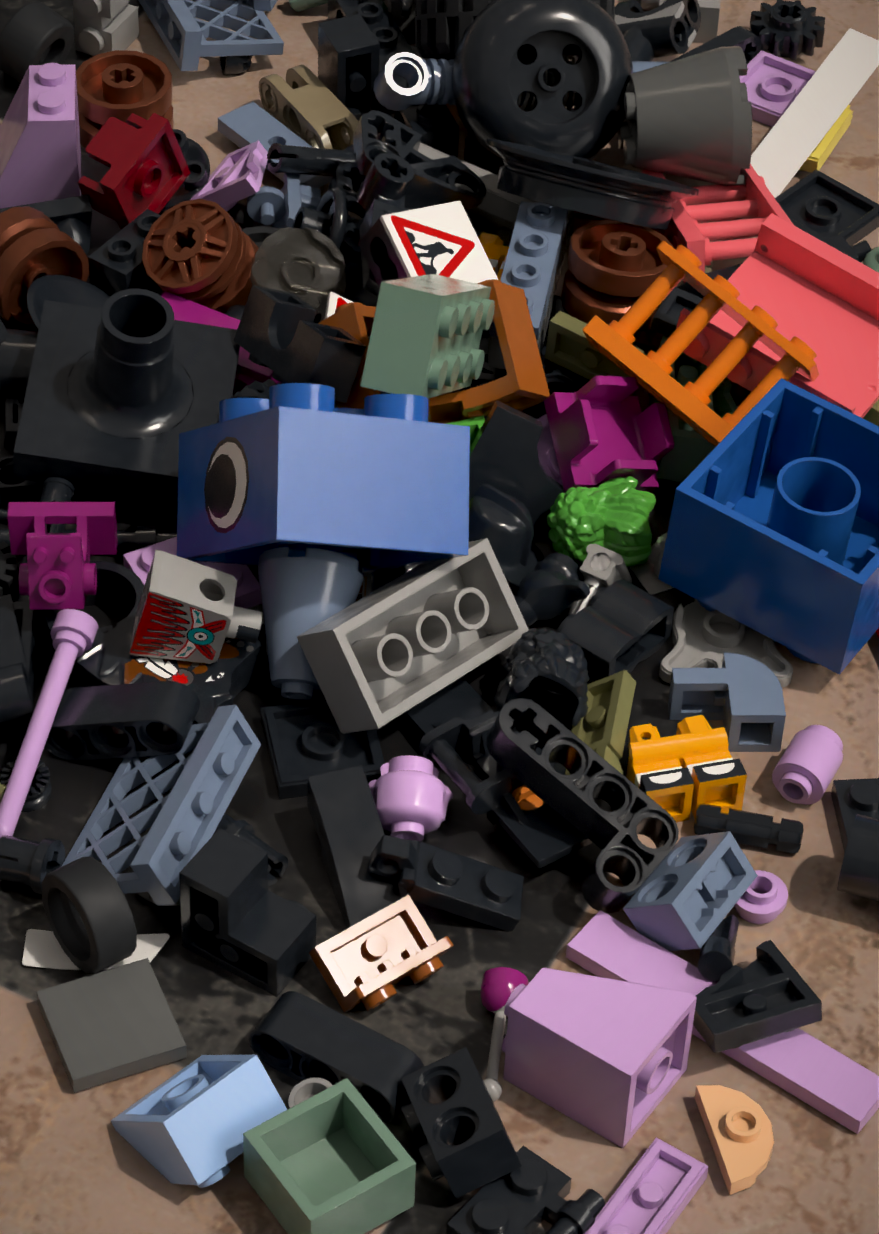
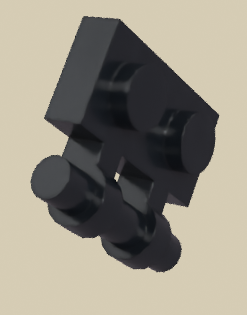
(525, 1199)

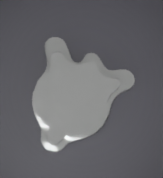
(704, 636)

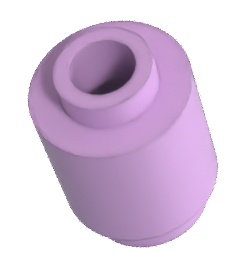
(808, 765)

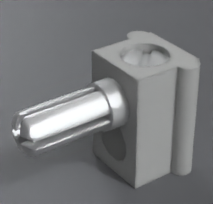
(600, 570)

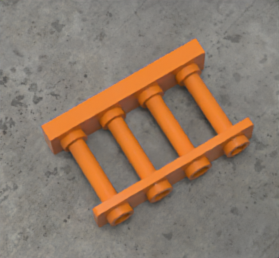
(654, 369)

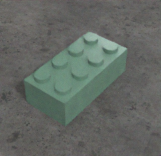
(427, 335)

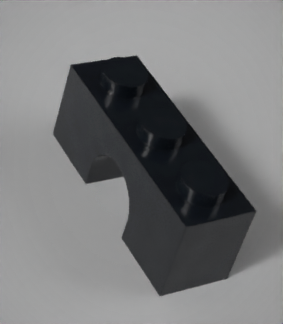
(283, 337)

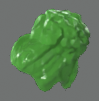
(605, 515)

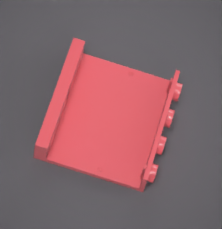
(812, 296)

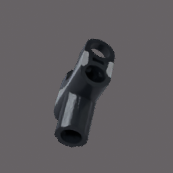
(659, 31)

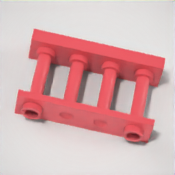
(721, 203)

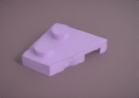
(236, 176)

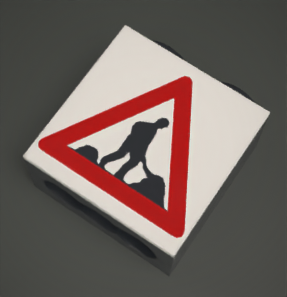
(425, 243)

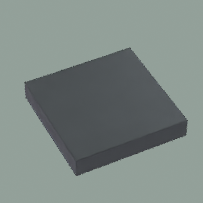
(111, 1025)

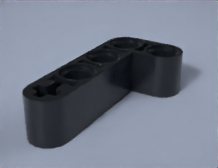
(574, 799)

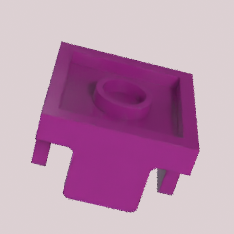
(606, 435)

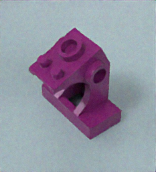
(59, 563)

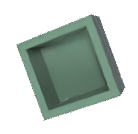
(329, 1165)

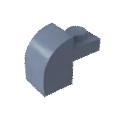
(740, 694)

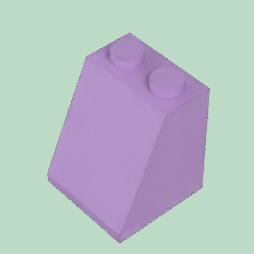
(41, 138)
(597, 1047)

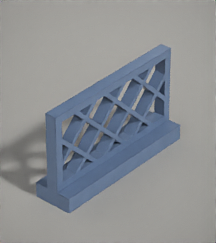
(187, 35)
(181, 820)

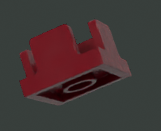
(143, 167)

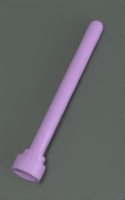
(71, 635)

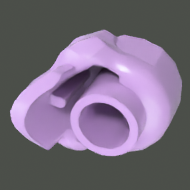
(410, 797)

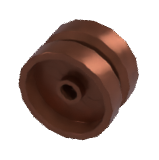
(121, 85)
(28, 250)
(610, 270)

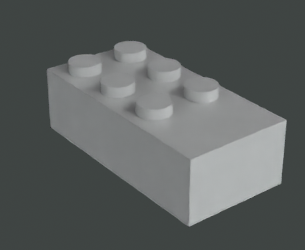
(412, 637)

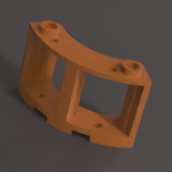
(520, 388)

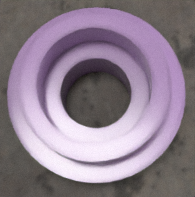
(763, 899)

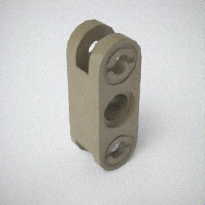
(308, 108)

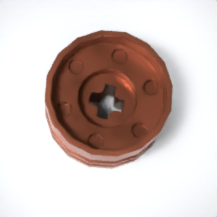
(200, 255)

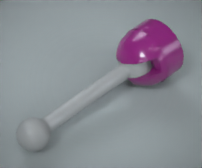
(495, 991)

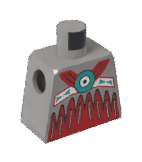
(189, 612)

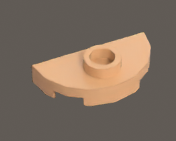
(737, 1132)

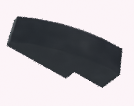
(348, 834)

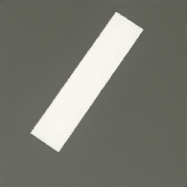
(815, 110)

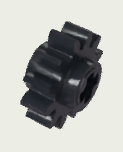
(788, 28)

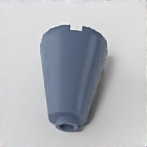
(294, 599)

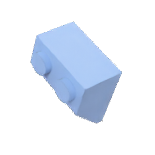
(199, 1117)

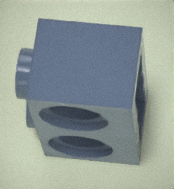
(691, 891)

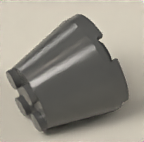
(690, 118)

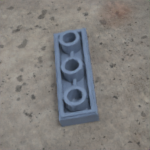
(252, 124)

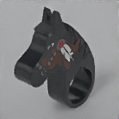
(111, 664)

